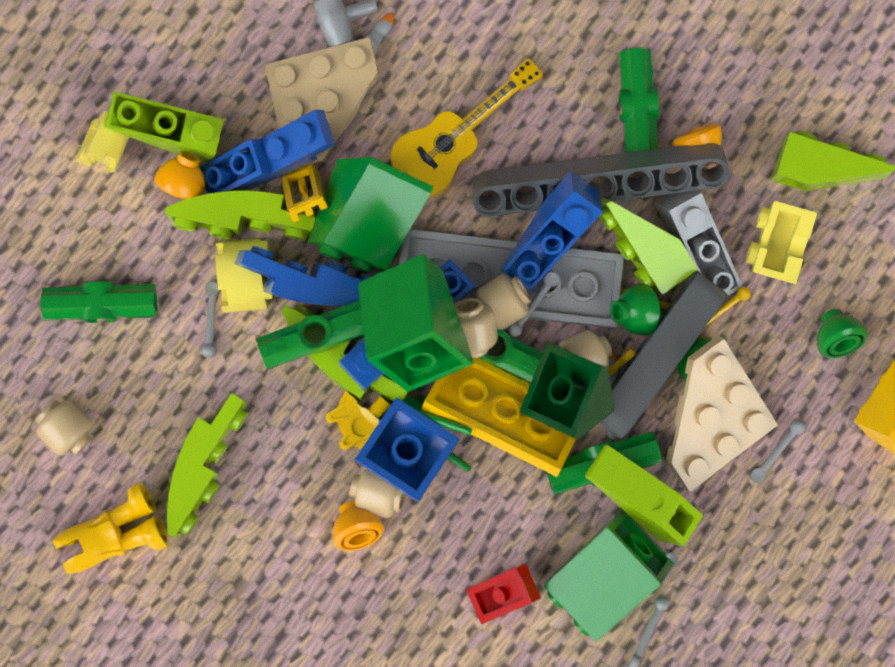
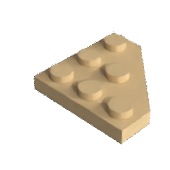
(326, 81)
(715, 415)

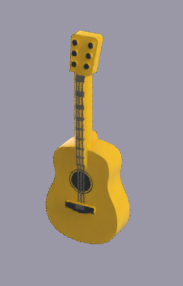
(448, 142)

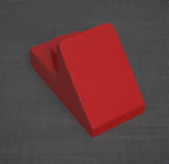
(503, 593)

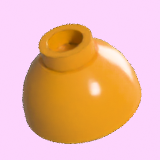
(700, 135)
(181, 176)
(356, 528)

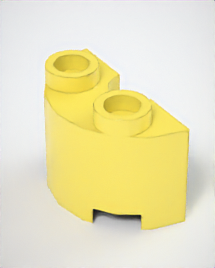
(102, 145)
(781, 241)
(239, 286)

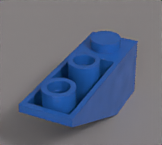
(554, 229)

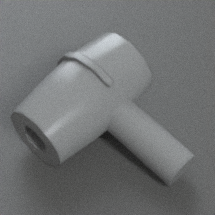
(335, 18)

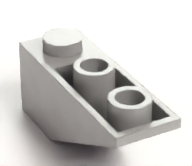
(690, 221)

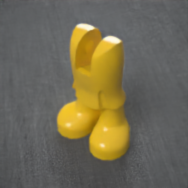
(103, 537)

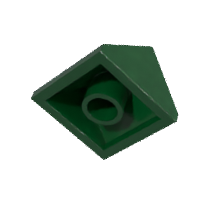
(568, 392)

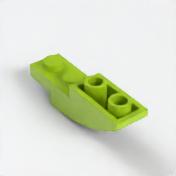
(228, 210)
(329, 360)
(191, 477)

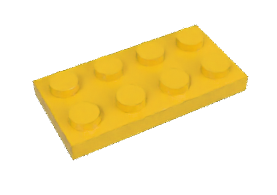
(490, 405)

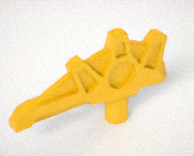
(356, 421)

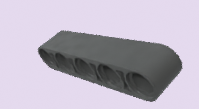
(662, 351)

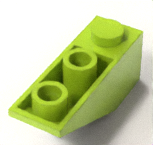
(164, 126)
(819, 165)
(657, 255)
(644, 497)

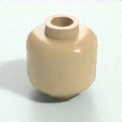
(507, 299)
(478, 325)
(589, 346)
(63, 427)
(376, 495)

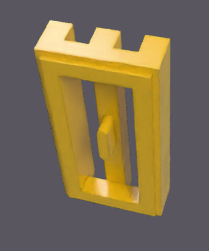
(307, 202)

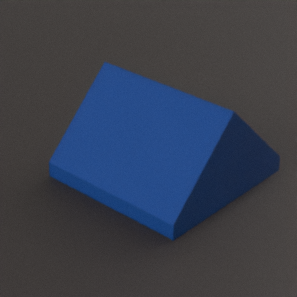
(406, 449)

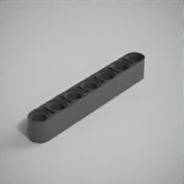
(617, 170)

